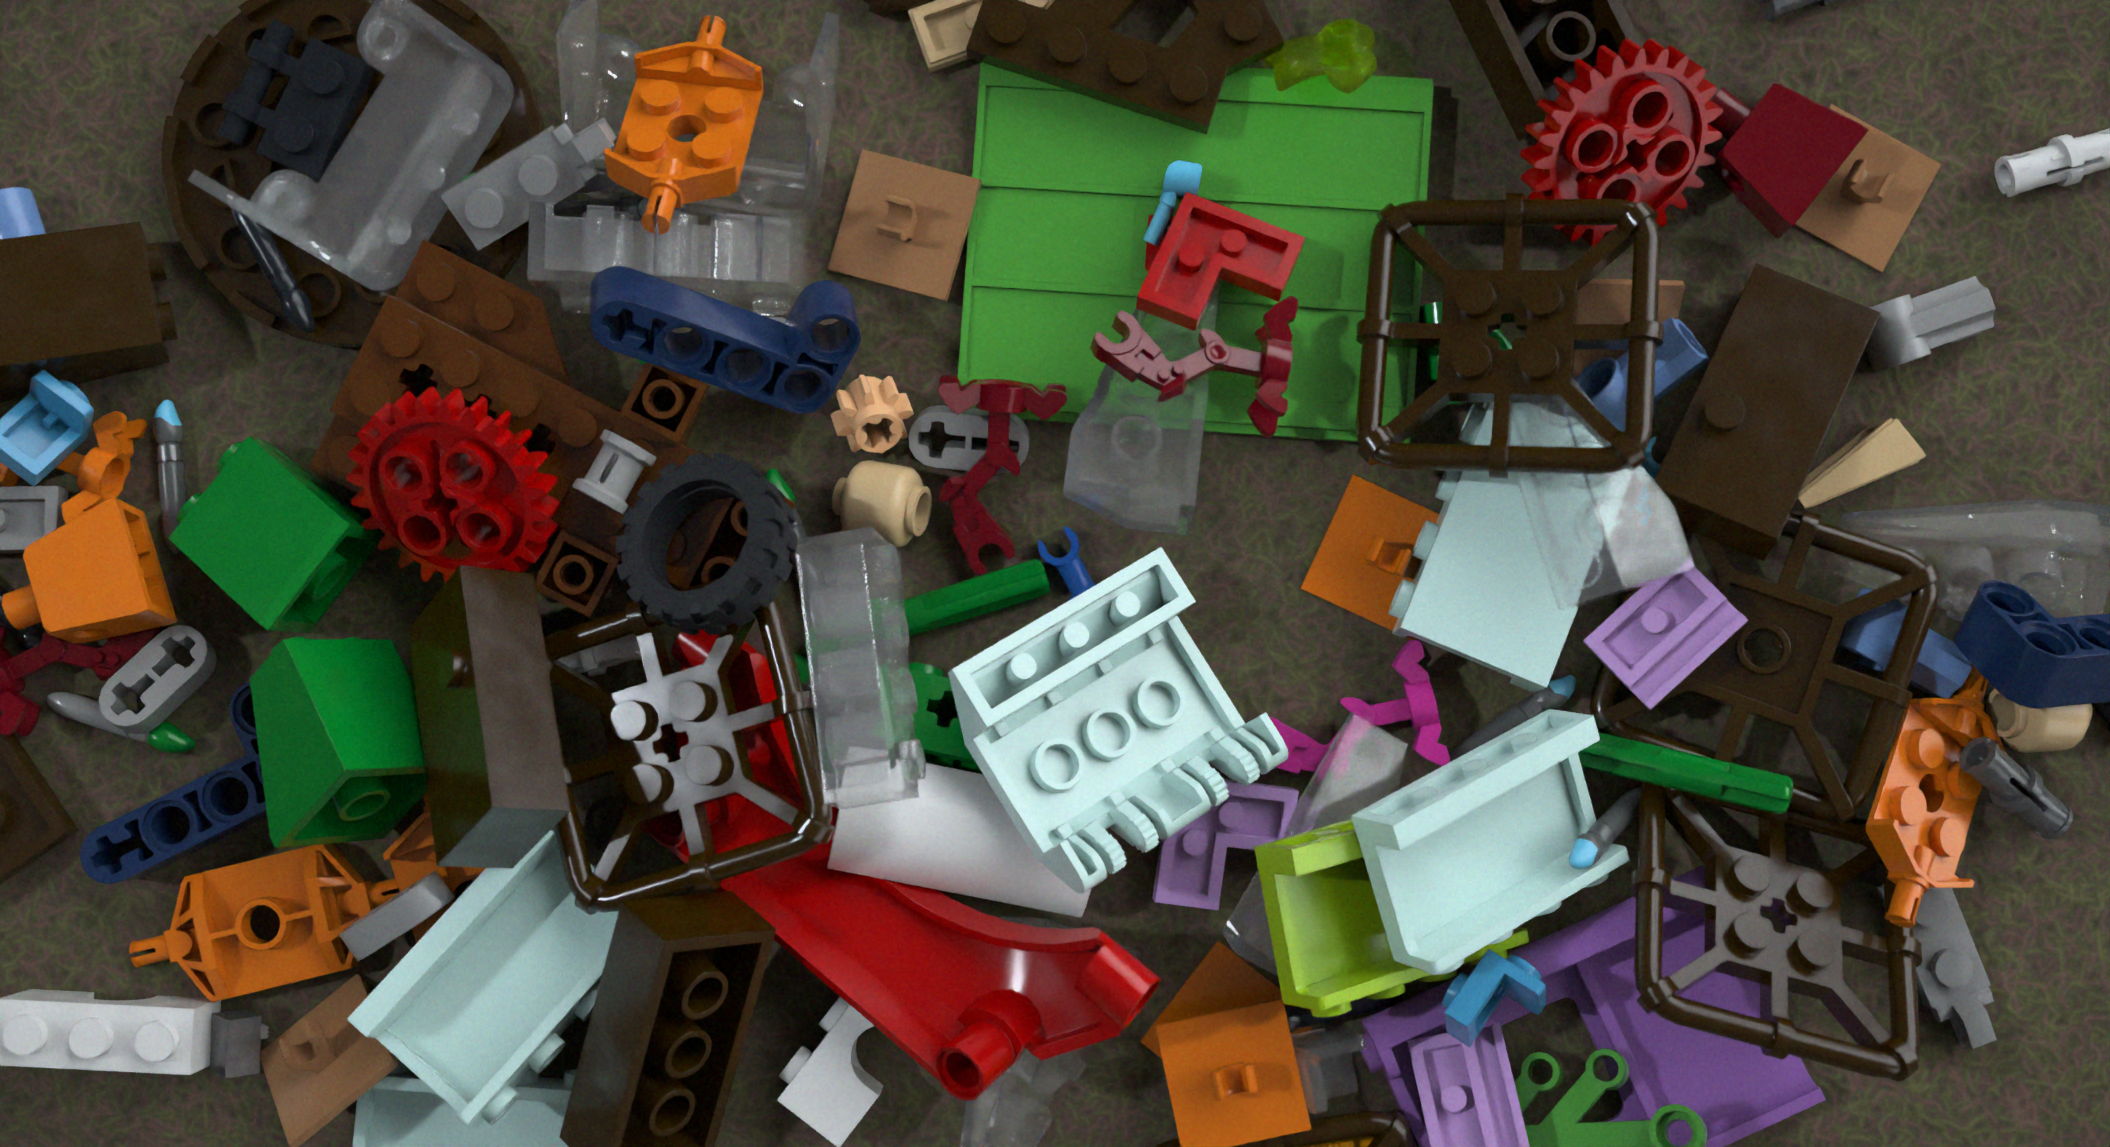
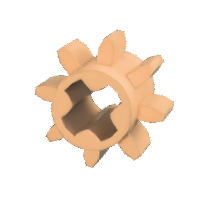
(871, 414)

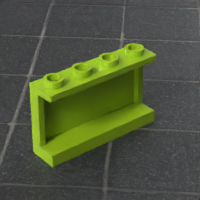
(1329, 924)

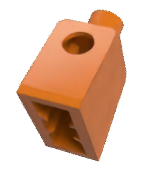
(93, 578)

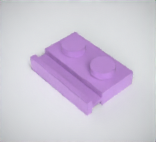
(1664, 634)
(1468, 1091)

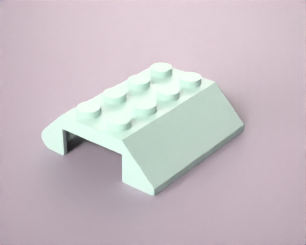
(1107, 724)

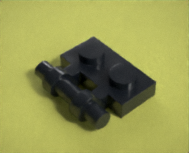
(313, 109)

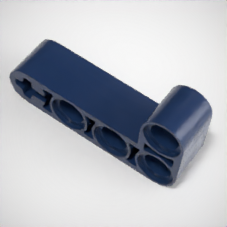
(639, 311)
(2031, 653)
(204, 802)

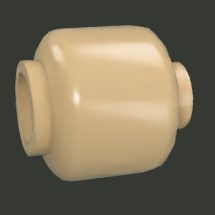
(883, 497)
(2038, 728)

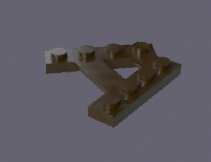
(1079, 51)

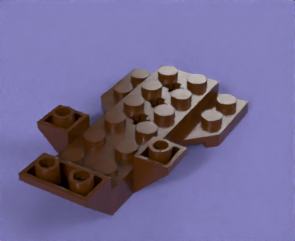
(502, 346)

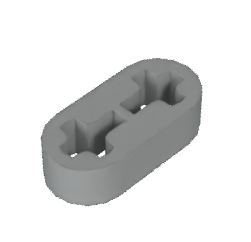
(961, 454)
(157, 679)
(397, 915)

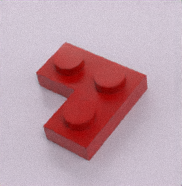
(1210, 245)

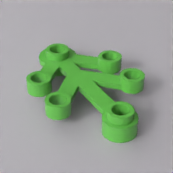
(1562, 1124)

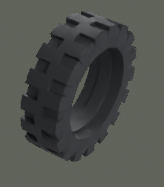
(661, 511)

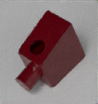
(1780, 152)

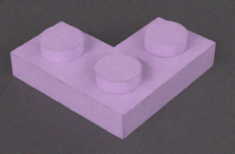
(1194, 858)

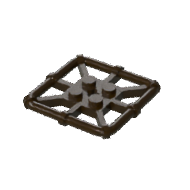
(1536, 366)
(1807, 636)
(710, 766)
(1743, 944)

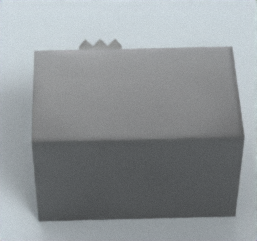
(236, 1043)

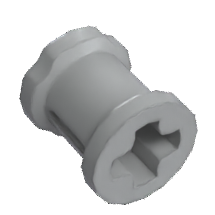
(614, 471)

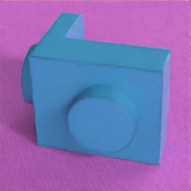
(44, 427)
(1475, 997)

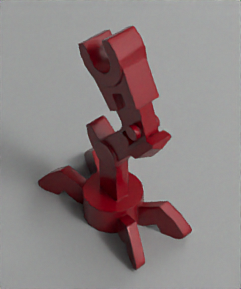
(1143, 360)
(973, 521)
(23, 713)

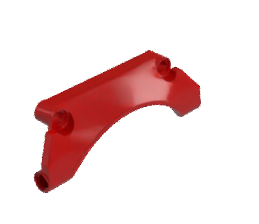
(919, 966)

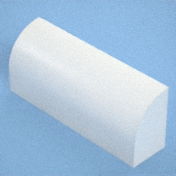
(951, 842)

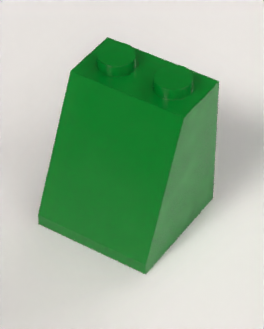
(274, 537)
(336, 740)

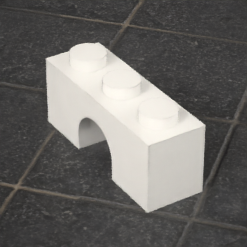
(106, 1035)
(829, 1084)

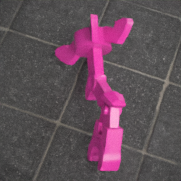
(1417, 706)

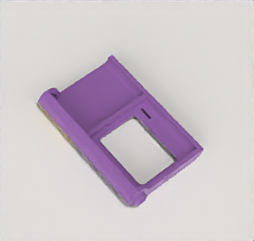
(1593, 965)

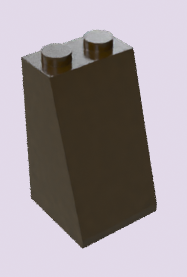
(81, 306)

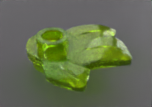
(1338, 51)

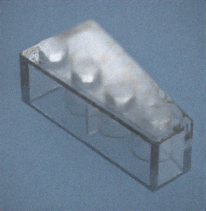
(731, 260)
(859, 668)

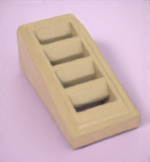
(1867, 457)

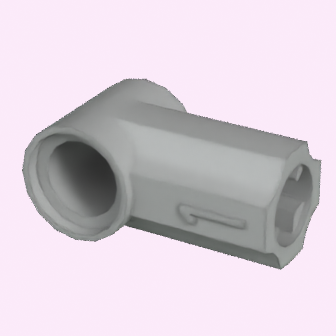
(1917, 324)

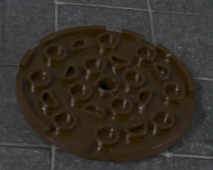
(206, 225)

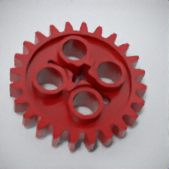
(1624, 132)
(439, 499)

